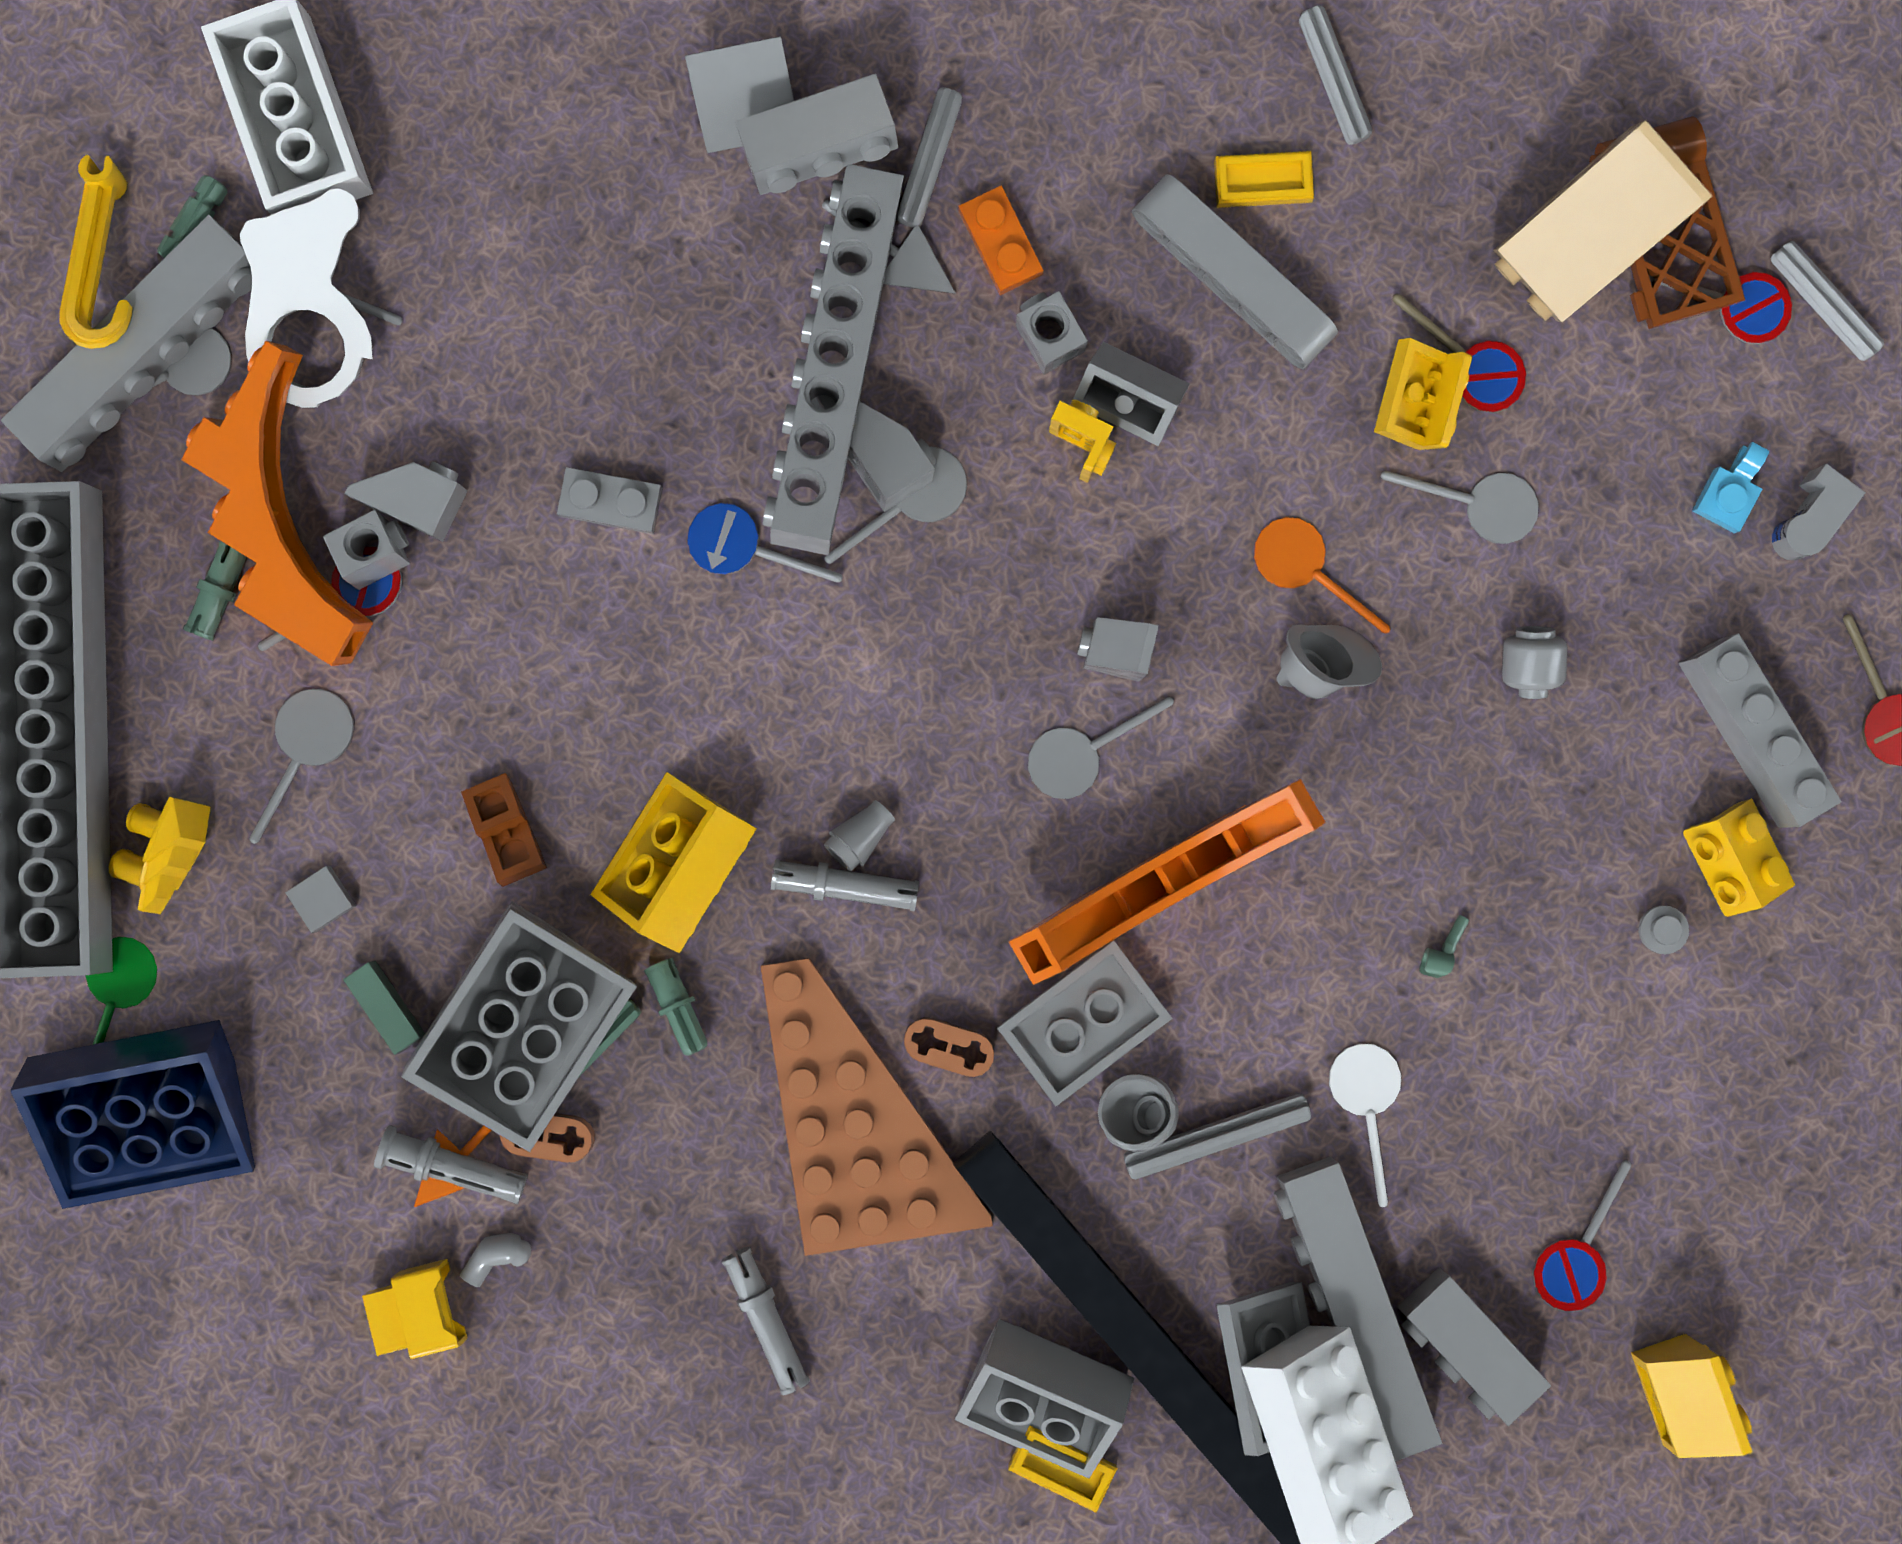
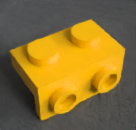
(1422, 395)
(1080, 427)
(1739, 859)

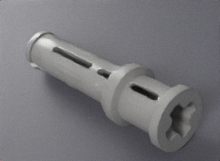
(429, 1160)

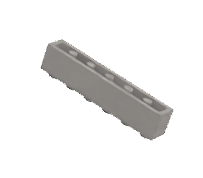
(168, 314)
(1356, 1298)

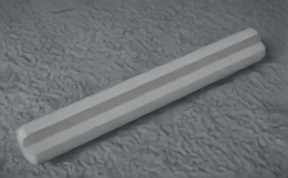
(1219, 1136)

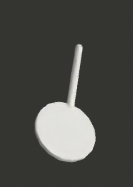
(1367, 1083)

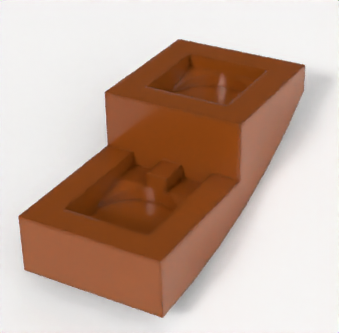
(503, 829)

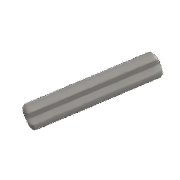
(1335, 75)
(929, 157)
(1827, 300)

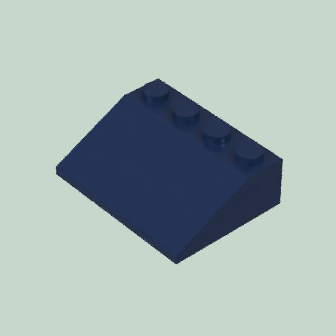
(136, 1114)

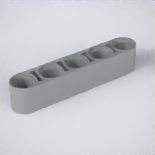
(1235, 271)

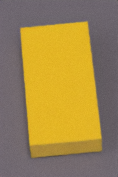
(1263, 179)
(1062, 1481)

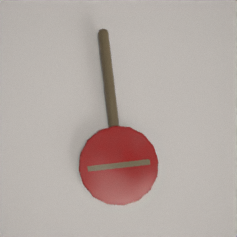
(1884, 719)

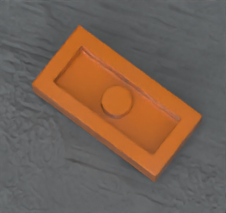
(1000, 240)

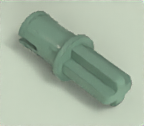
(676, 1006)

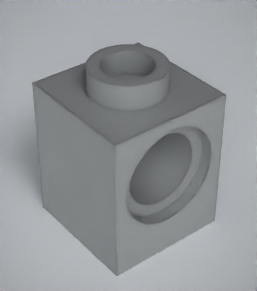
(1050, 352)
(348, 547)

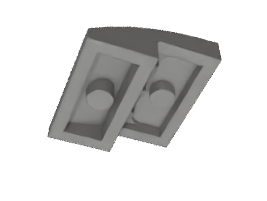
(736, 85)

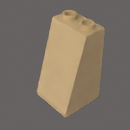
(1600, 222)

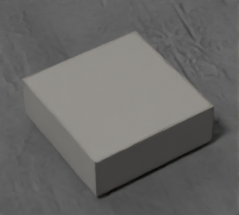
(320, 899)

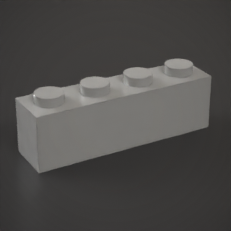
(1759, 732)

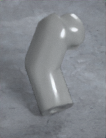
(495, 1251)

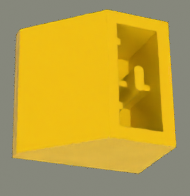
(1692, 1399)

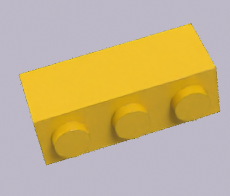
(672, 863)

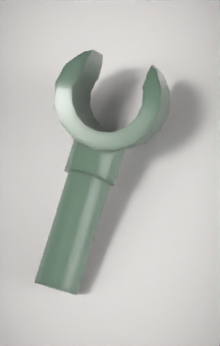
(1440, 963)

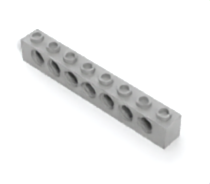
(862, 195)

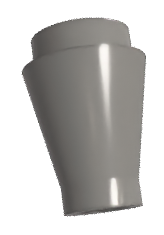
(858, 836)

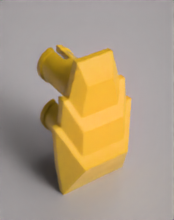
(173, 847)

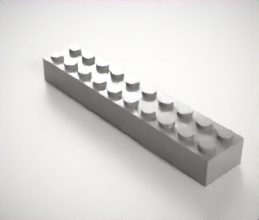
(53, 733)

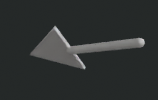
(912, 264)

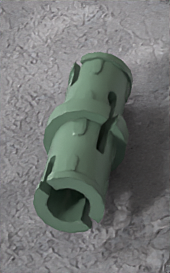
(215, 592)

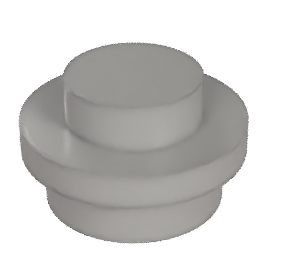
(1663, 929)

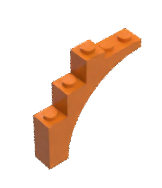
(254, 519)
(1165, 880)

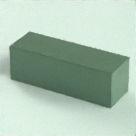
(384, 1007)

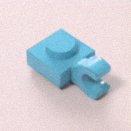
(1730, 494)

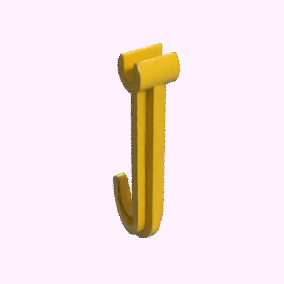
(87, 257)

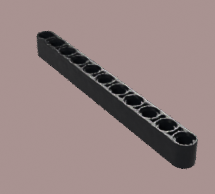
(1125, 1327)

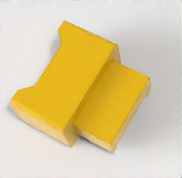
(414, 1313)

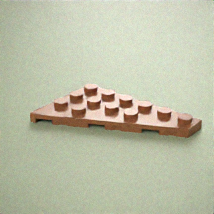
(855, 1141)

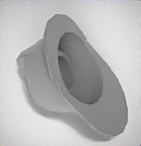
(1327, 659)

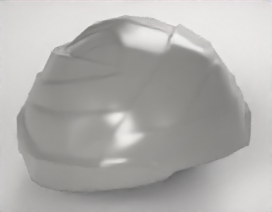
(1138, 1112)

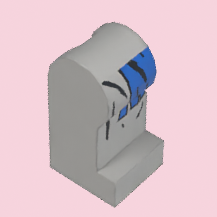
(1819, 516)

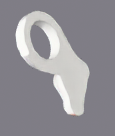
(293, 271)

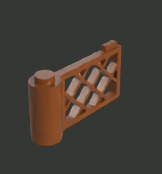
(1690, 145)

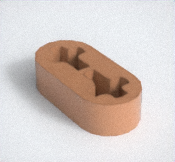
(945, 1058)
(554, 1149)

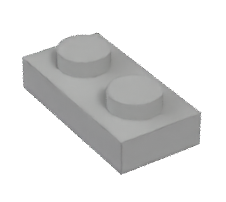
(609, 500)

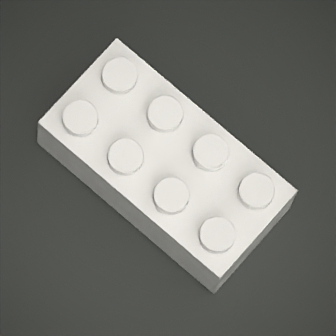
(285, 105)
(1327, 1438)

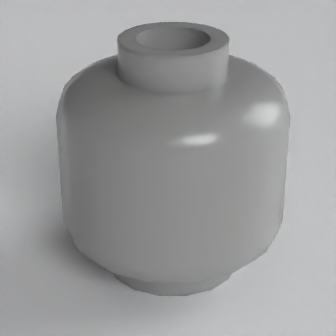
(1534, 661)

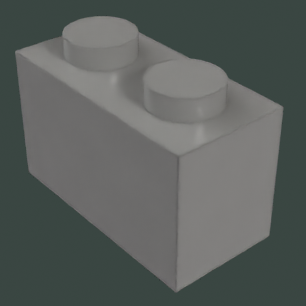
(1131, 393)

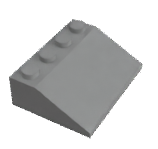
(519, 1027)

